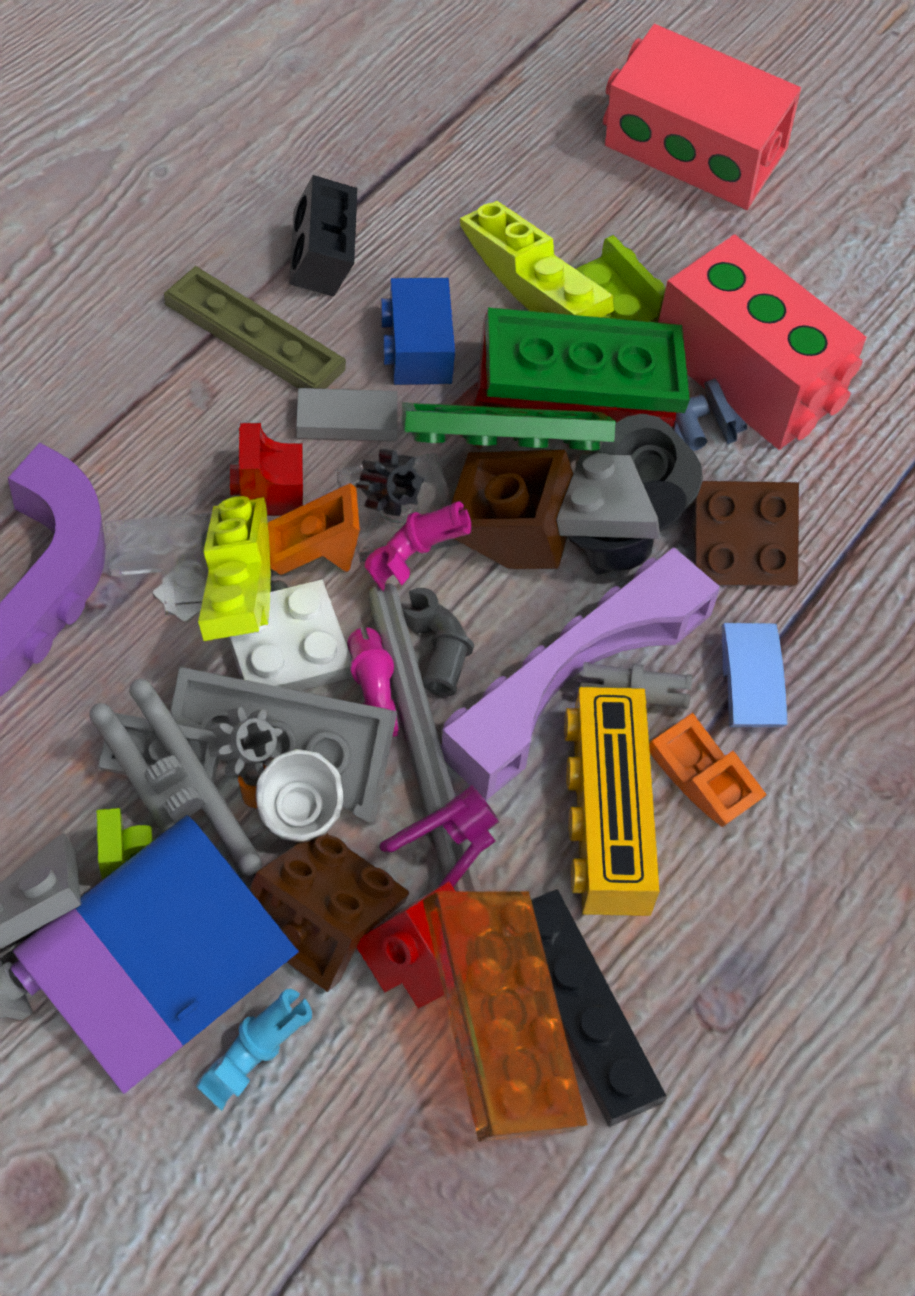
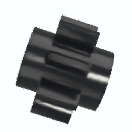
(390, 482)

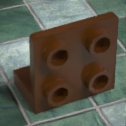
(747, 532)
(325, 903)

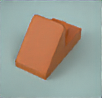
(315, 530)

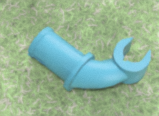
(256, 1041)

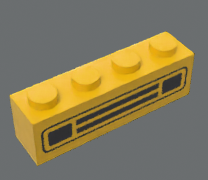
(613, 802)

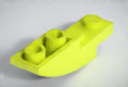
(527, 265)
(239, 569)

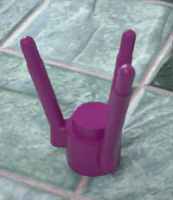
(463, 818)

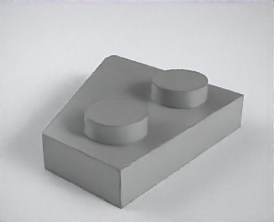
(607, 500)
(39, 891)

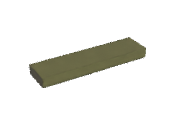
(254, 331)

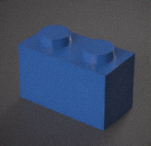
(420, 331)

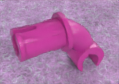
(415, 535)
(372, 669)

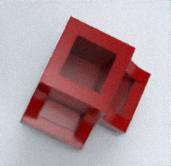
(268, 470)
(404, 953)

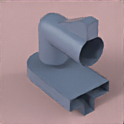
(728, 420)

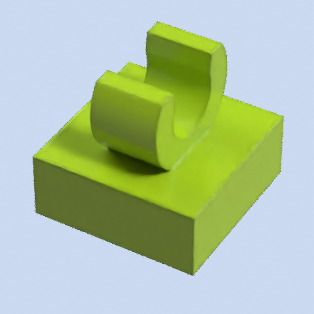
(116, 843)

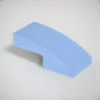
(754, 675)

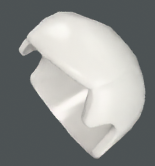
(299, 795)

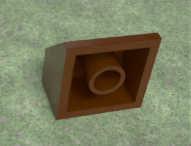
(515, 506)

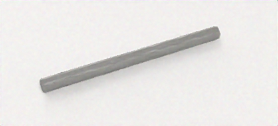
(418, 726)

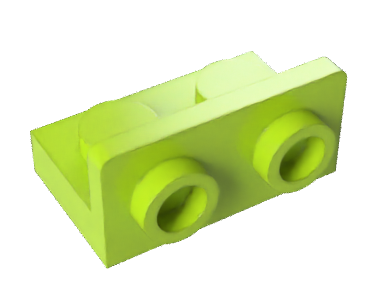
(634, 289)

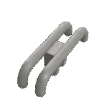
(177, 782)

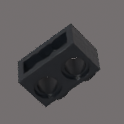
(323, 236)

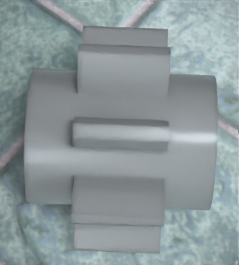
(228, 742)

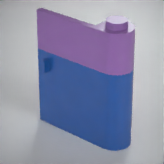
(154, 953)

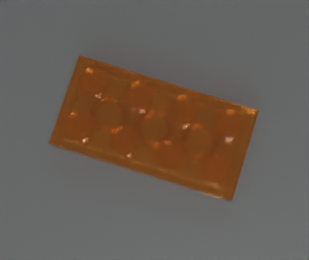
(504, 1014)

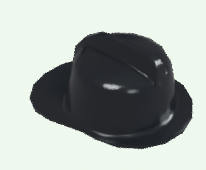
(621, 554)

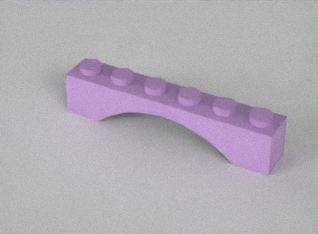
(654, 609)

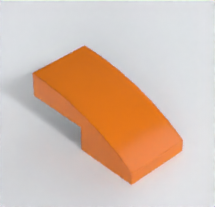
(700, 769)

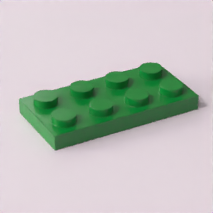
(585, 360)
(528, 426)

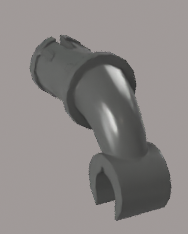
(449, 641)

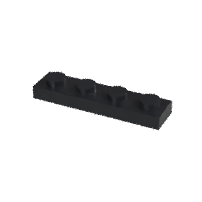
(593, 1019)

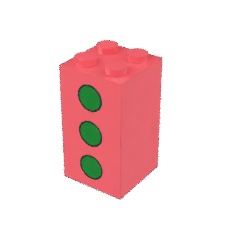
(699, 115)
(763, 339)

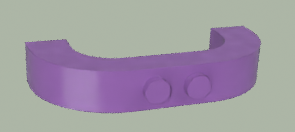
(66, 574)

